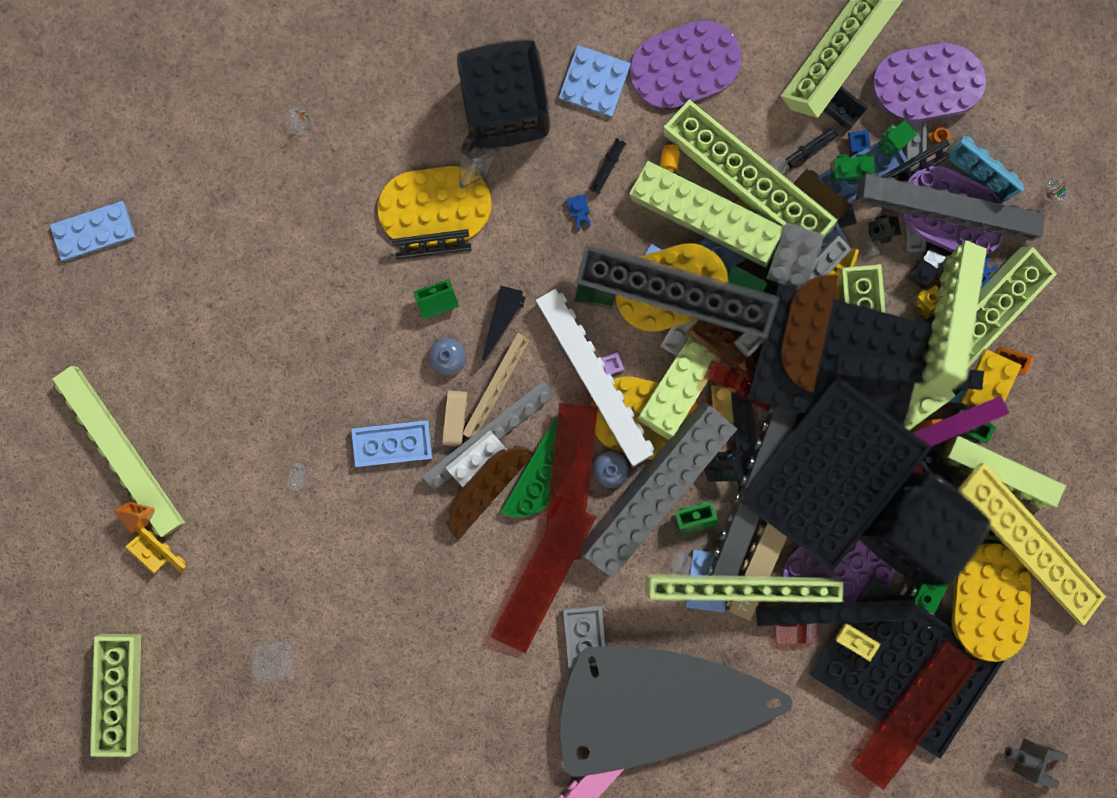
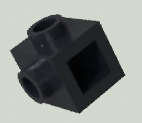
(884, 229)

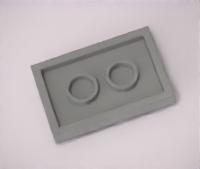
(795, 256)
(583, 630)

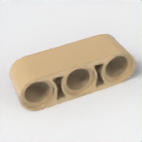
(454, 418)

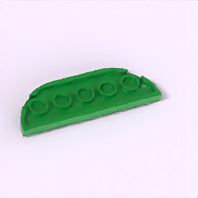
(533, 487)

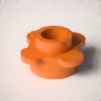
(940, 130)

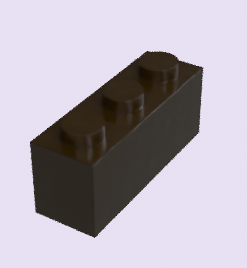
(822, 193)

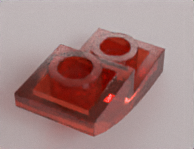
(796, 634)

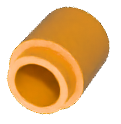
(670, 158)

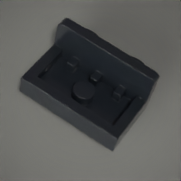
(845, 108)
(724, 467)

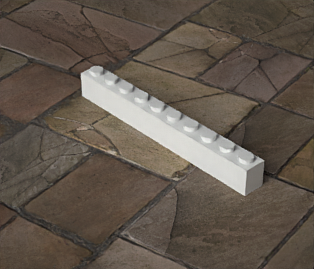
(594, 377)

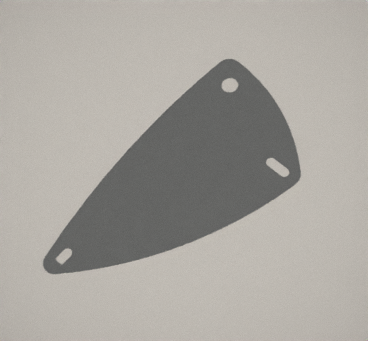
(655, 707)

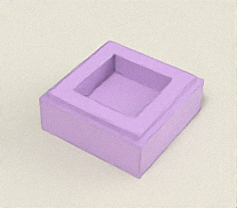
(612, 364)

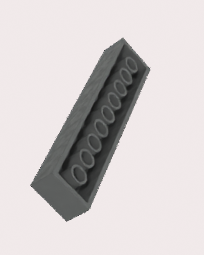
(677, 290)
(657, 489)

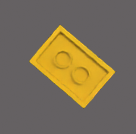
(997, 381)

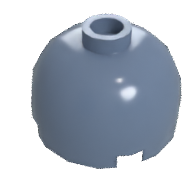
(447, 357)
(610, 469)

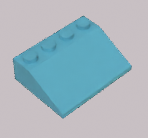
(984, 169)

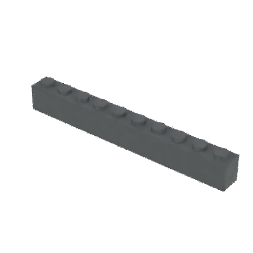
(949, 207)
(741, 520)

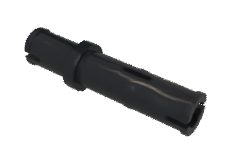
(805, 151)
(607, 166)

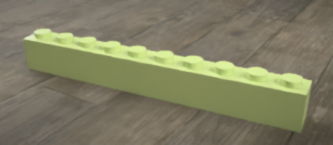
(117, 449)
(743, 588)

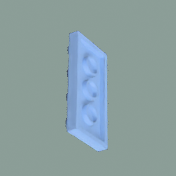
(92, 231)
(391, 443)

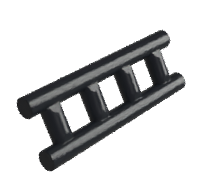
(921, 159)
(424, 251)

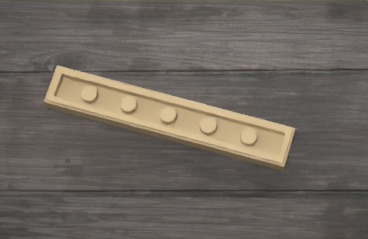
(496, 385)

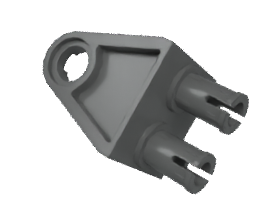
(1032, 761)

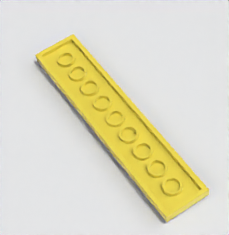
(1033, 545)

